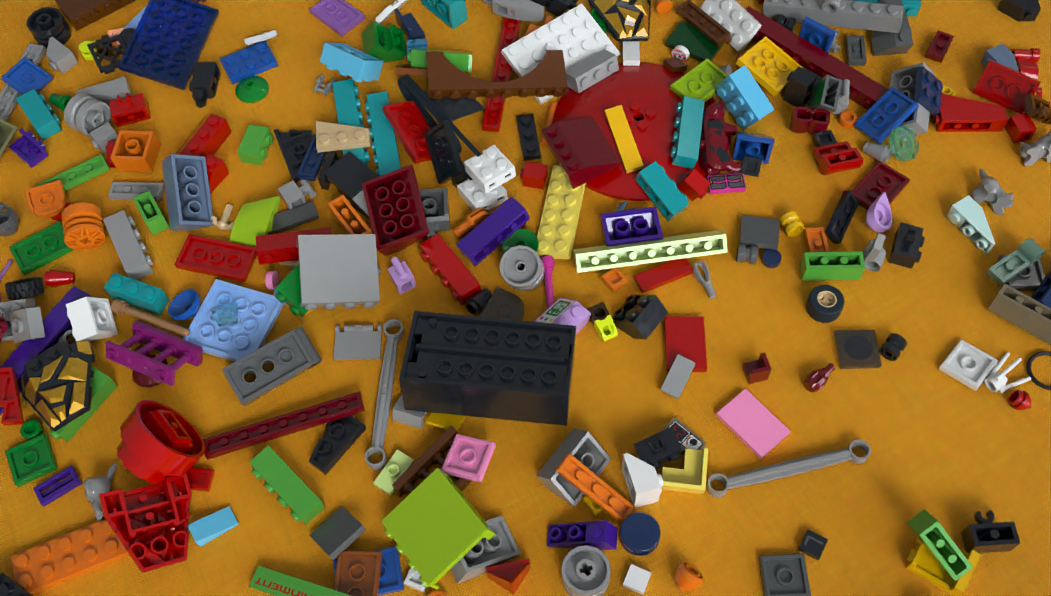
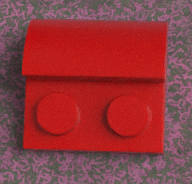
(837, 158)

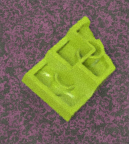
(254, 220)

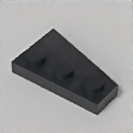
(335, 442)

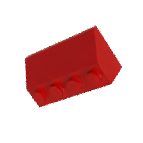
(206, 137)

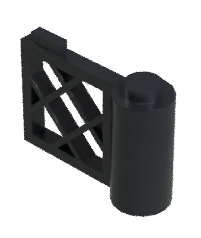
(123, 38)

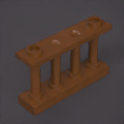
(421, 466)

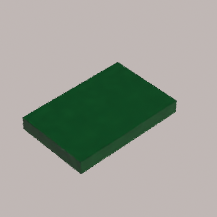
(696, 43)

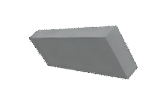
(129, 190)

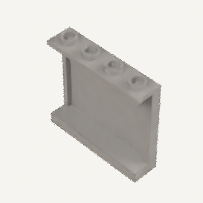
(338, 271)

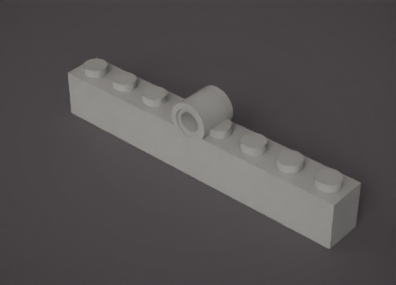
(839, 13)

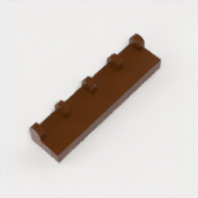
(704, 23)

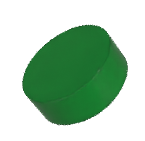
(31, 429)

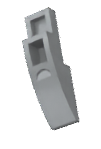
(517, 9)

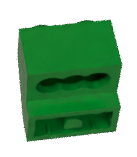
(384, 42)

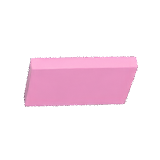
(753, 423)

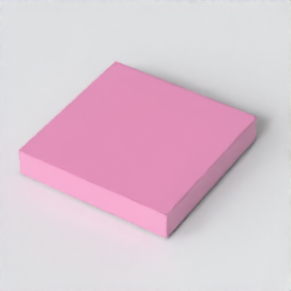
(468, 457)

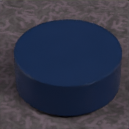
(771, 258)

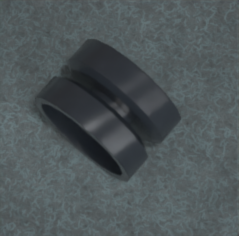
(48, 23)

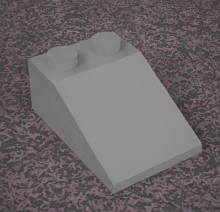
(487, 552)

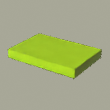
(699, 81)

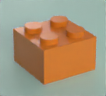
(135, 151)

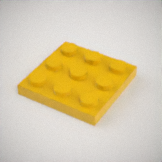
(768, 65)

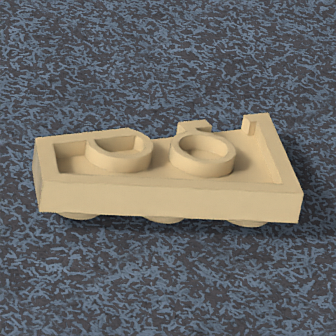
(340, 137)

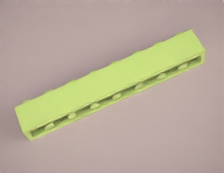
(650, 251)

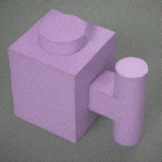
(401, 276)

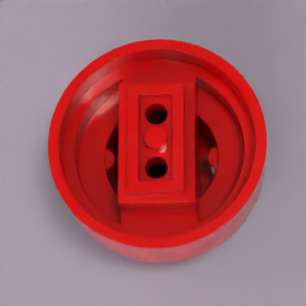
(158, 442)

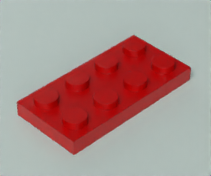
(410, 129)
(216, 258)

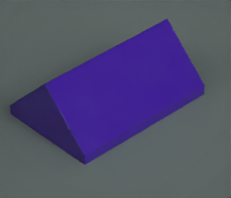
(631, 226)

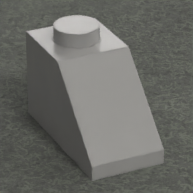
(60, 56)

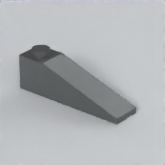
(892, 43)

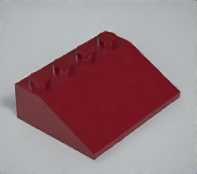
(580, 150)
(395, 210)

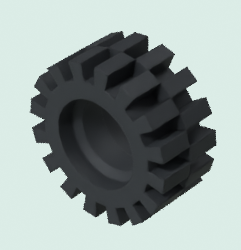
(24, 288)

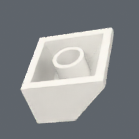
(91, 319)
(641, 480)

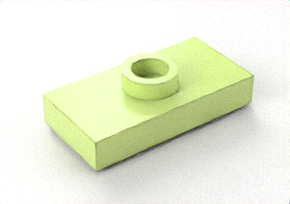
(392, 471)

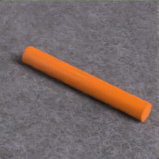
(552, 107)

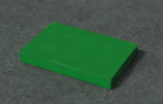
(40, 248)

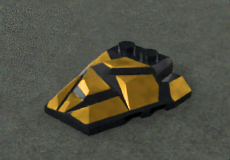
(625, 18)
(59, 382)

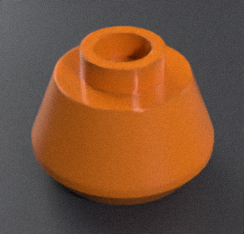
(687, 577)

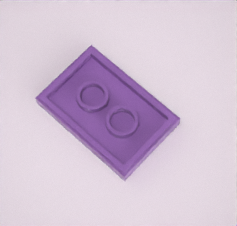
(337, 15)

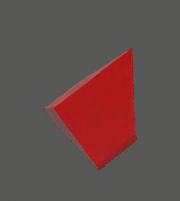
(509, 574)

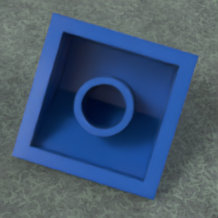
(753, 145)

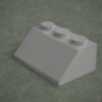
(583, 448)

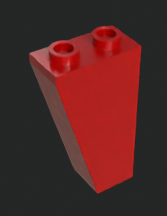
(969, 115)

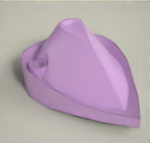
(879, 214)

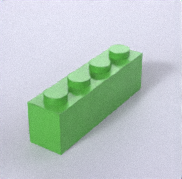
(287, 485)

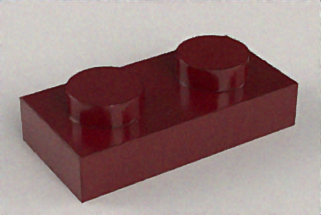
(939, 46)

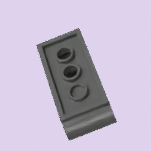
(289, 356)

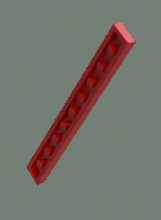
(501, 73)

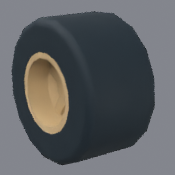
(825, 303)

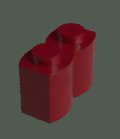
(809, 120)

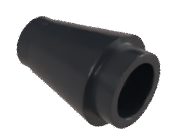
(478, 301)

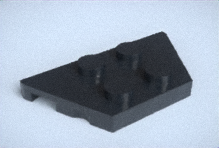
(458, 107)
(294, 147)

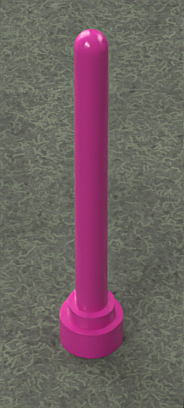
(549, 264)

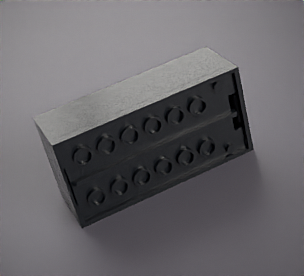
(488, 368)

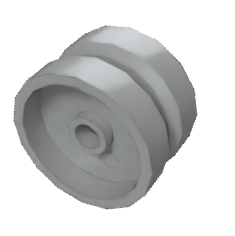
(86, 113)
(513, 262)
(581, 561)

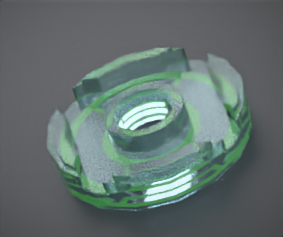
(898, 137)

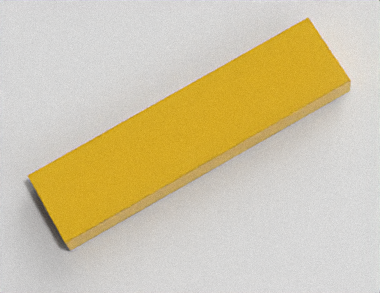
(624, 139)

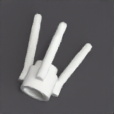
(997, 381)

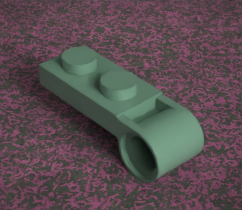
(1016, 262)

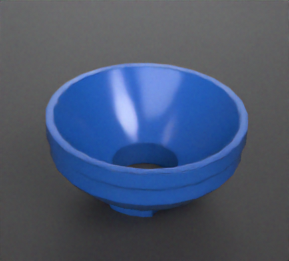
(184, 305)

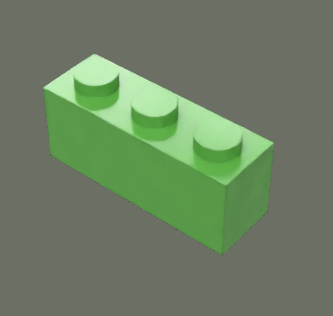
(832, 266)
(939, 545)

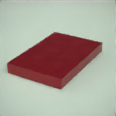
(879, 180)

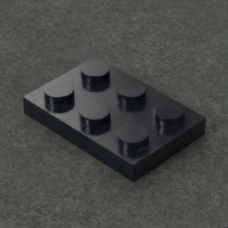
(444, 152)

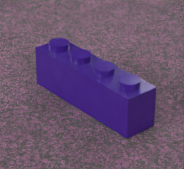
(493, 231)

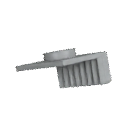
(27, 324)
(408, 417)

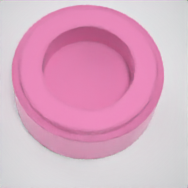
(272, 280)

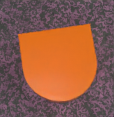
(46, 199)

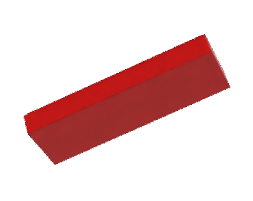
(663, 274)

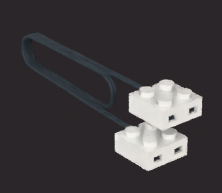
(484, 171)

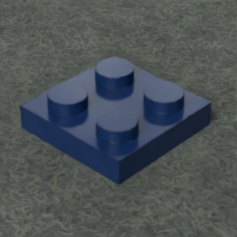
(928, 90)

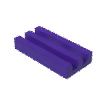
(59, 488)

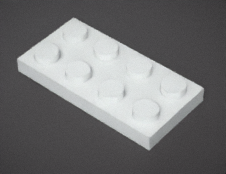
(734, 19)

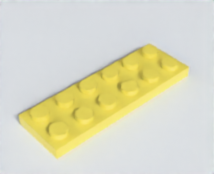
(559, 217)

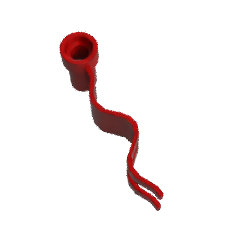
(1027, 61)

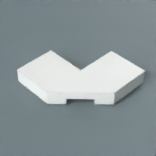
(384, 15)

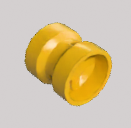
(792, 224)

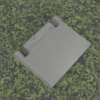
(357, 342)

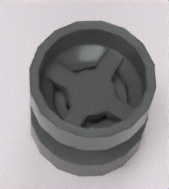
(748, 254)

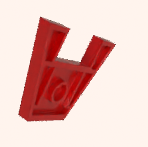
(10, 398)

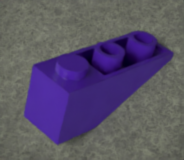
(592, 533)

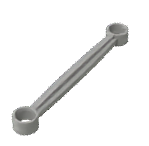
(384, 394)
(789, 468)

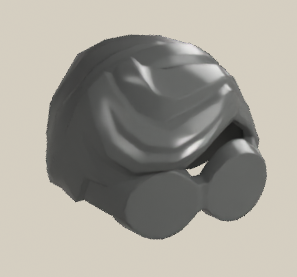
(8, 221)

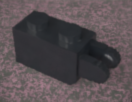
(204, 82)

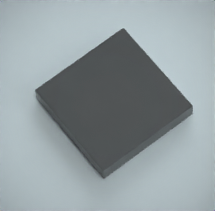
(759, 232)
(1027, 279)
(337, 532)
(784, 575)

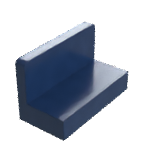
(409, 25)

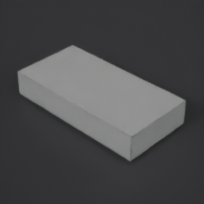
(677, 376)

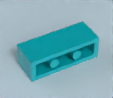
(39, 113)
(662, 190)
(137, 293)

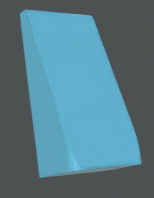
(212, 526)

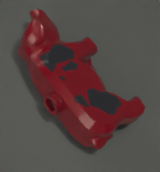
(715, 141)

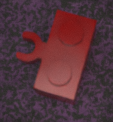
(129, 109)

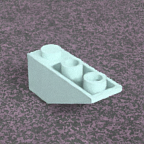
(972, 222)

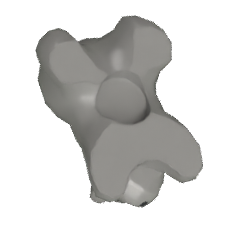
(1036, 150)
(990, 191)
(96, 486)

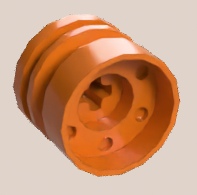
(83, 226)

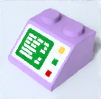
(566, 313)

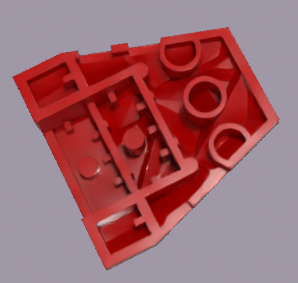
(151, 521)

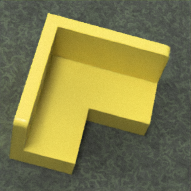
(691, 477)

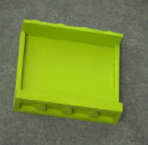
(435, 527)

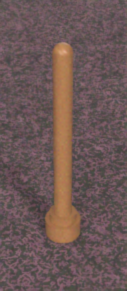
(122, 307)

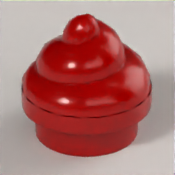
(1020, 400)

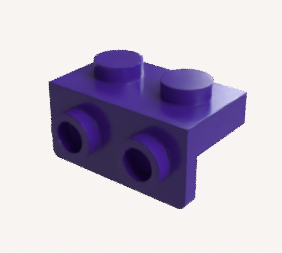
(29, 149)

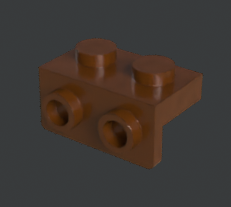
(1038, 108)

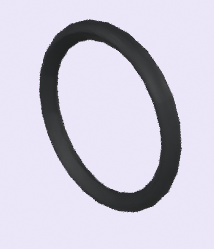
(1029, 371)

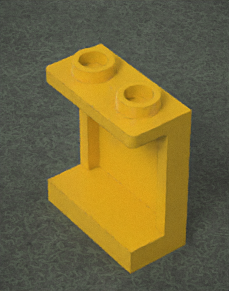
(926, 567)

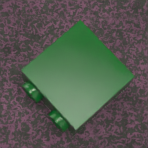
(289, 292)

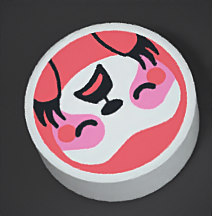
(680, 52)

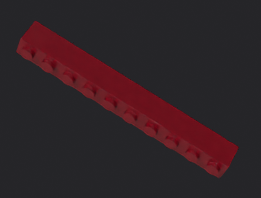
(862, 88)

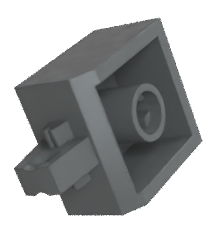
(436, 209)

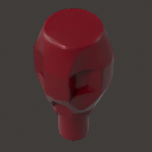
(818, 378)

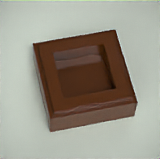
(675, 65)

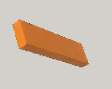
(594, 488)

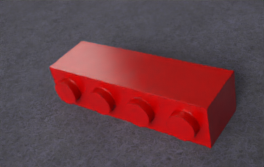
(282, 246)
(449, 269)

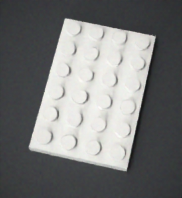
(572, 32)

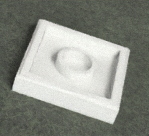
(968, 365)

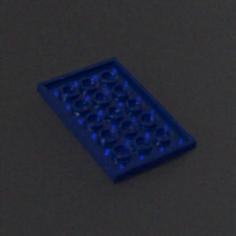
(169, 41)

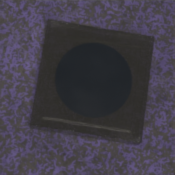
(857, 349)

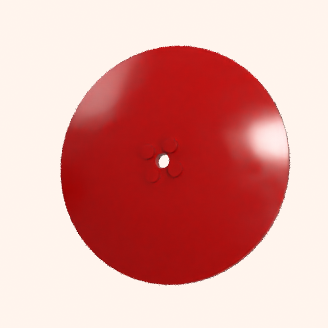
(644, 94)

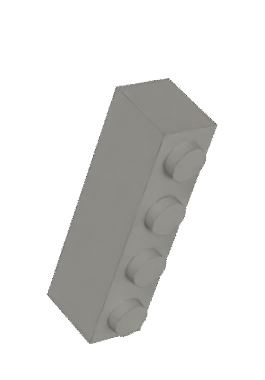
(128, 246)

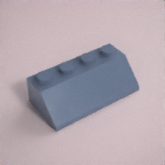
(187, 192)

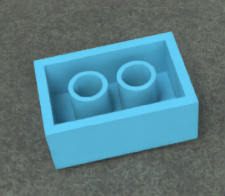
(351, 62)
(744, 98)

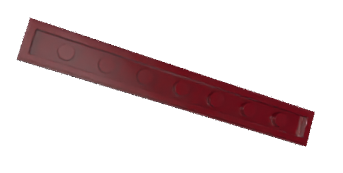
(284, 425)

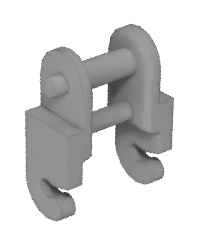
(328, 88)

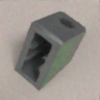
(826, 94)

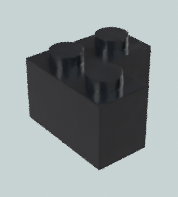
(800, 86)

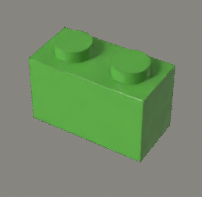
(255, 144)
(151, 212)

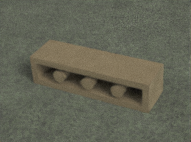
(1023, 312)

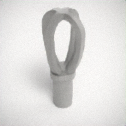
(706, 284)

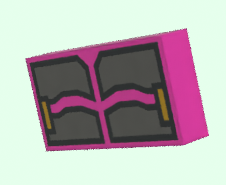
(726, 183)

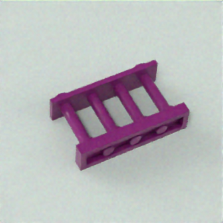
(159, 340)

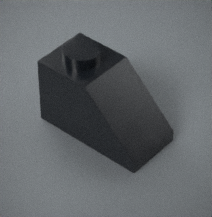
(1020, 9)

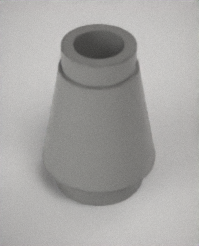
(878, 151)

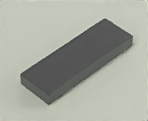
(294, 218)

